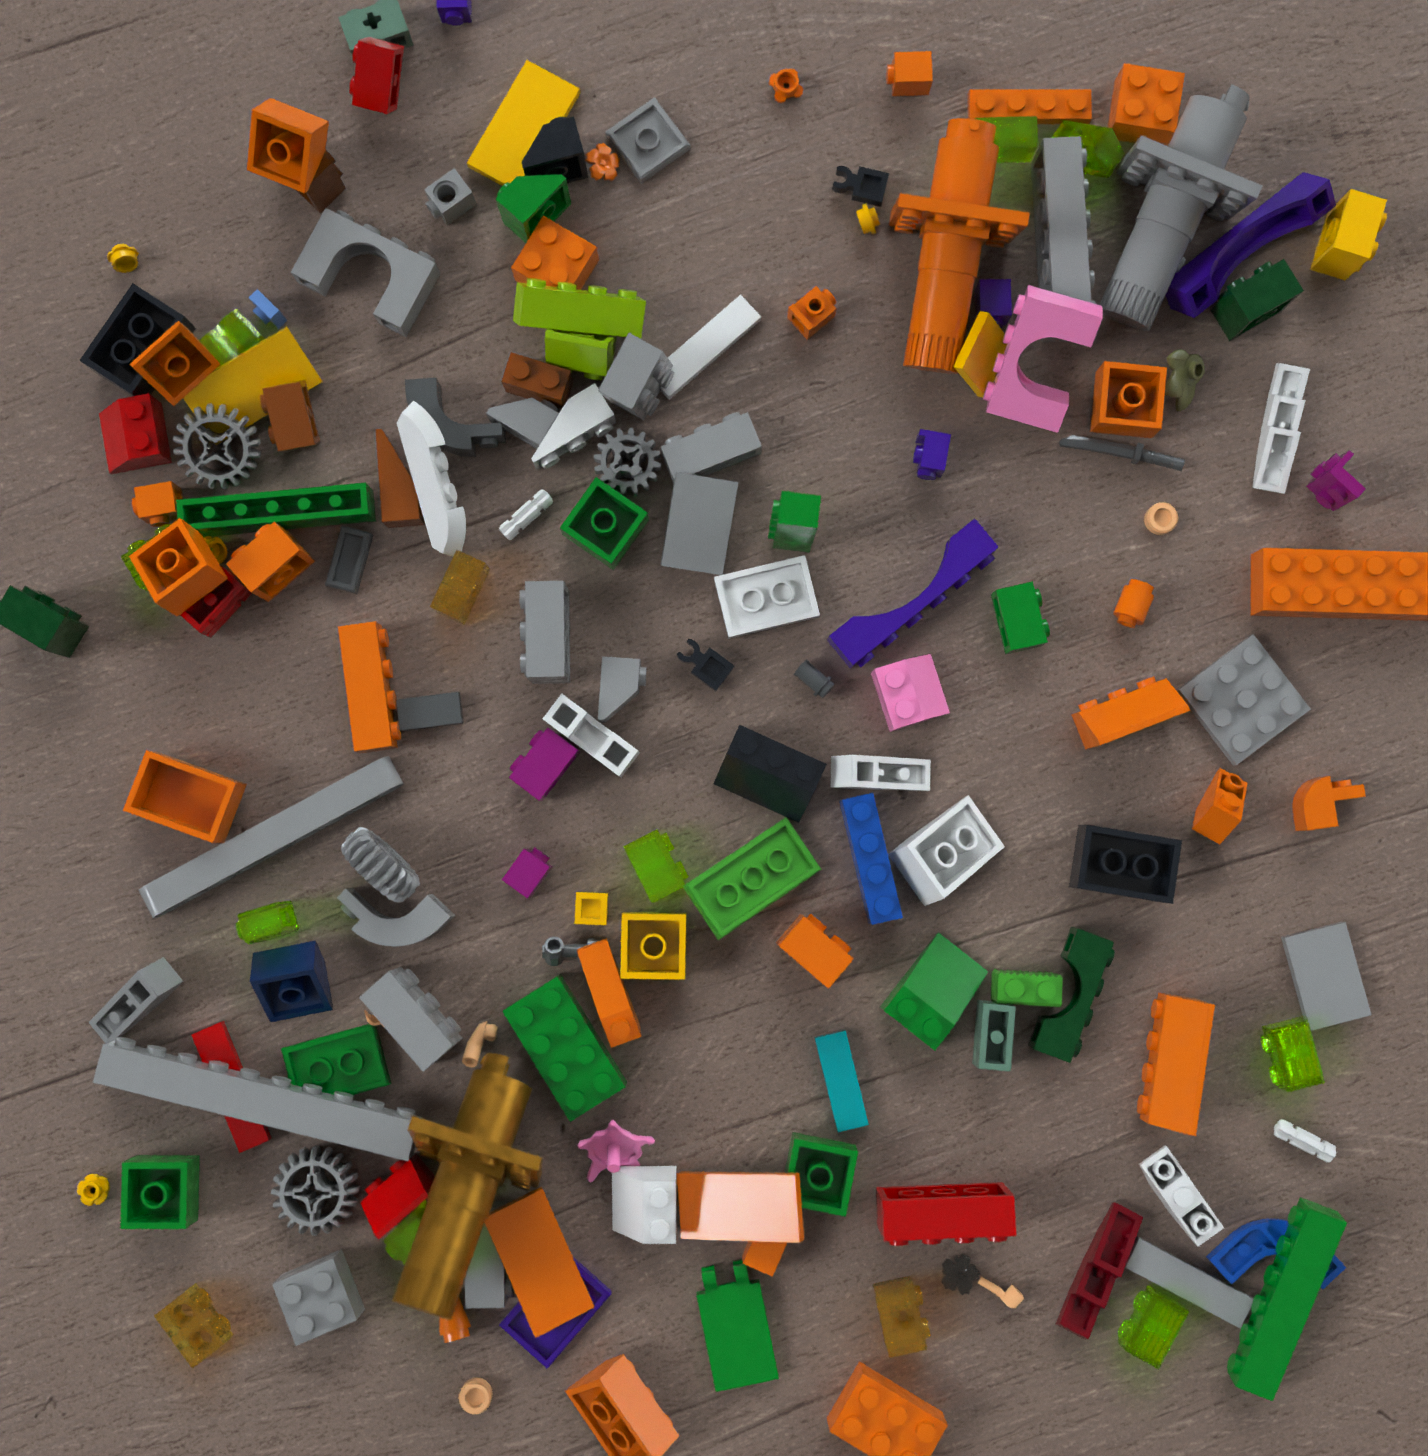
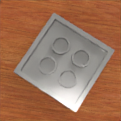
(1243, 700)

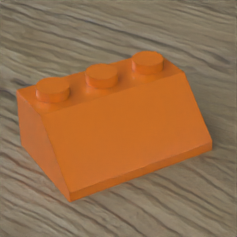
(1128, 712)
(622, 1410)

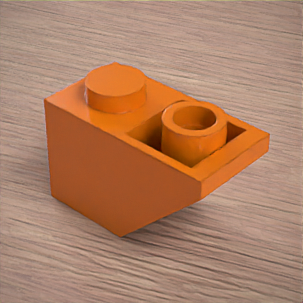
(1220, 806)

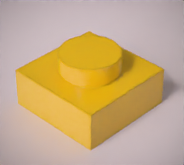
(591, 908)

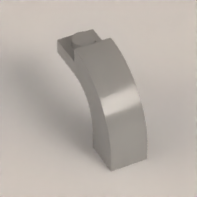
(418, 925)

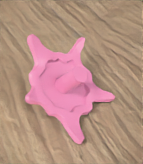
(613, 1149)

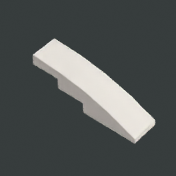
(1280, 428)

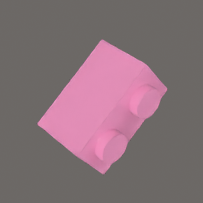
(909, 692)

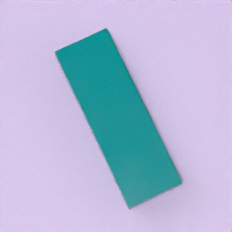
(841, 1080)

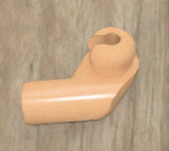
(475, 1043)

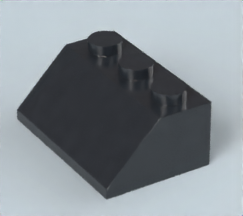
(769, 773)

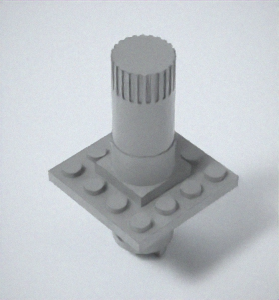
(1180, 187)

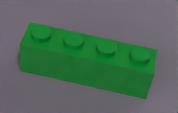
(794, 521)

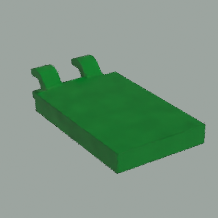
(736, 1330)

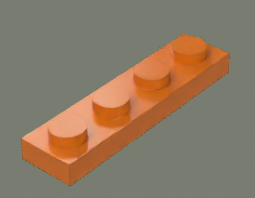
(1048, 105)

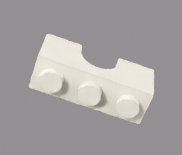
(591, 735)

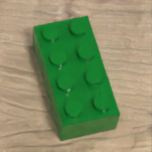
(565, 1047)

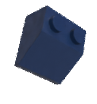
(291, 981)

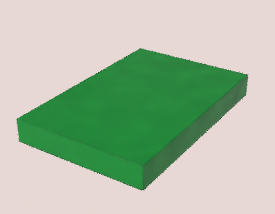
(339, 1061)

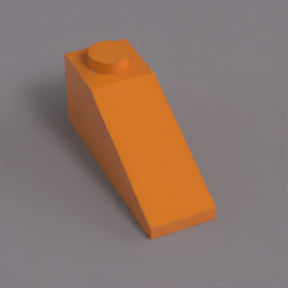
(609, 993)

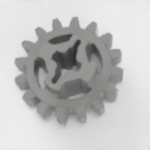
(636, 454)

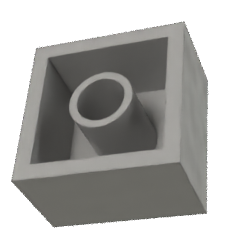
(318, 1297)

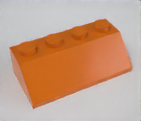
(1176, 1063)

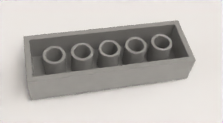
(1062, 219)

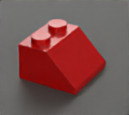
(134, 434)
(397, 1195)

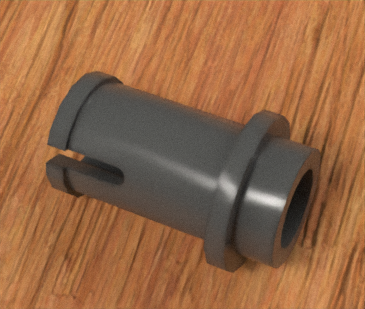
(814, 679)

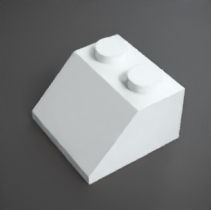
(645, 1203)

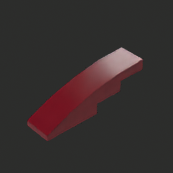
(1099, 1269)

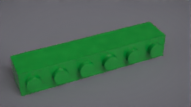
(286, 507)
(1285, 1298)

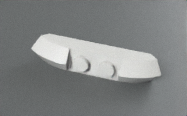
(429, 473)

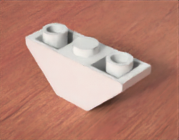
(1180, 1196)

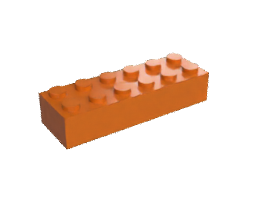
(1339, 584)

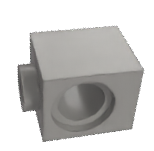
(449, 184)

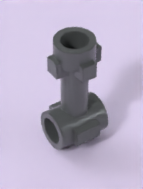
(555, 951)

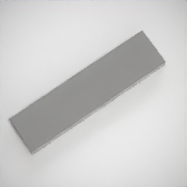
(1189, 1282)

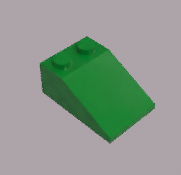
(935, 991)

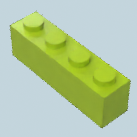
(577, 309)

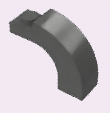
(459, 438)

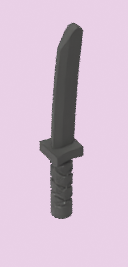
(1135, 453)

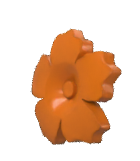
(602, 162)

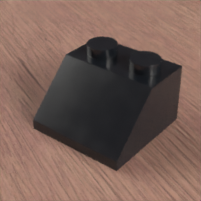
(557, 151)

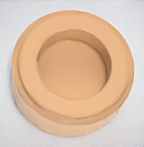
(1161, 518)
(475, 1395)

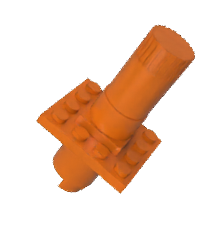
(952, 232)

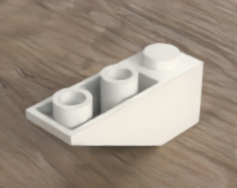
(578, 421)

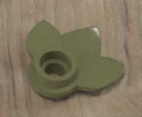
(1186, 373)

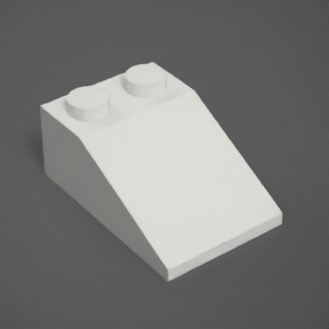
(946, 851)

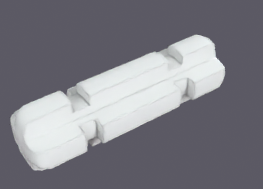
(526, 514)
(1304, 1140)

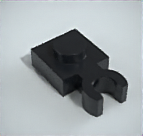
(867, 185)
(709, 667)

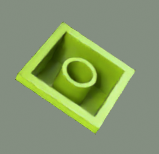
(580, 352)

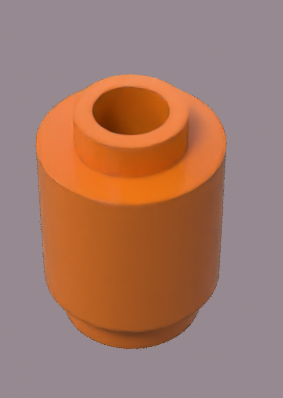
(1134, 603)

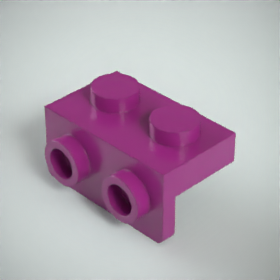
(1333, 484)

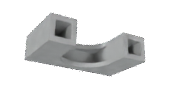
(340, 239)

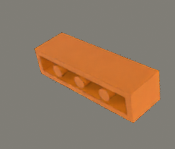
(369, 687)

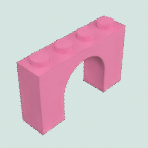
(1038, 317)

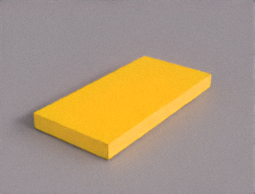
(529, 104)
(242, 378)

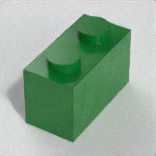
(1020, 617)

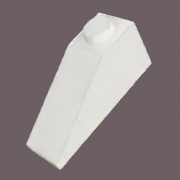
(880, 773)

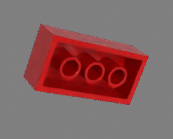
(945, 1213)

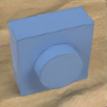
(266, 310)

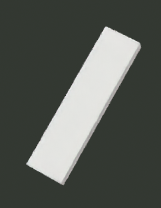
(710, 343)

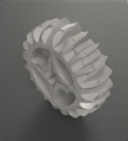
(205, 435)
(380, 864)
(289, 1192)

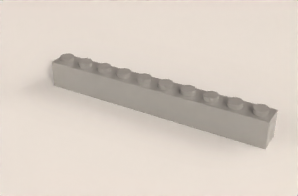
(256, 1098)

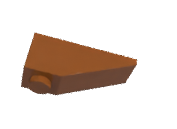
(397, 491)

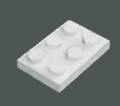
(766, 596)

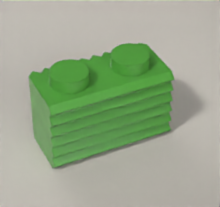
(1026, 988)

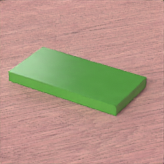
(751, 878)

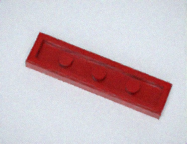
(217, 1045)

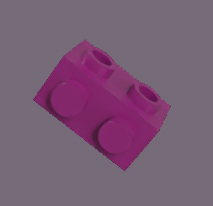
(543, 763)

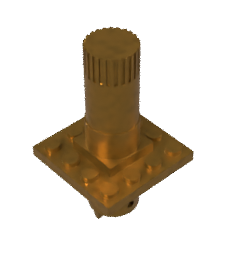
(471, 1167)

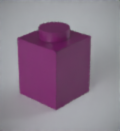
(528, 871)

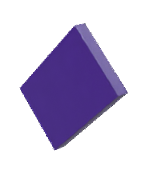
(552, 1343)

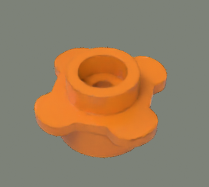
(789, 77)

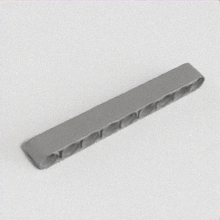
(270, 837)

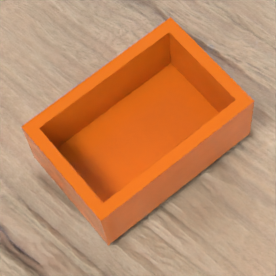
(184, 797)
(884, 1417)

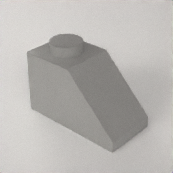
(525, 419)
(619, 684)

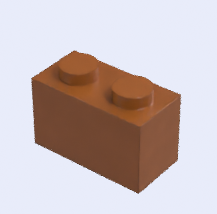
(537, 380)
(290, 415)

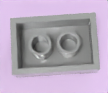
(637, 377)
(545, 632)
(412, 1017)

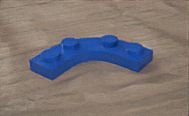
(1253, 1243)

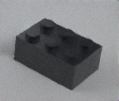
(126, 335)
(1125, 863)

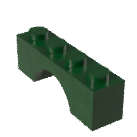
(1060, 1032)

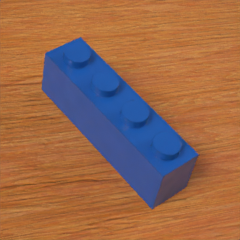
(870, 859)

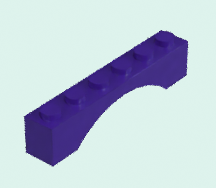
(1291, 208)
(862, 634)

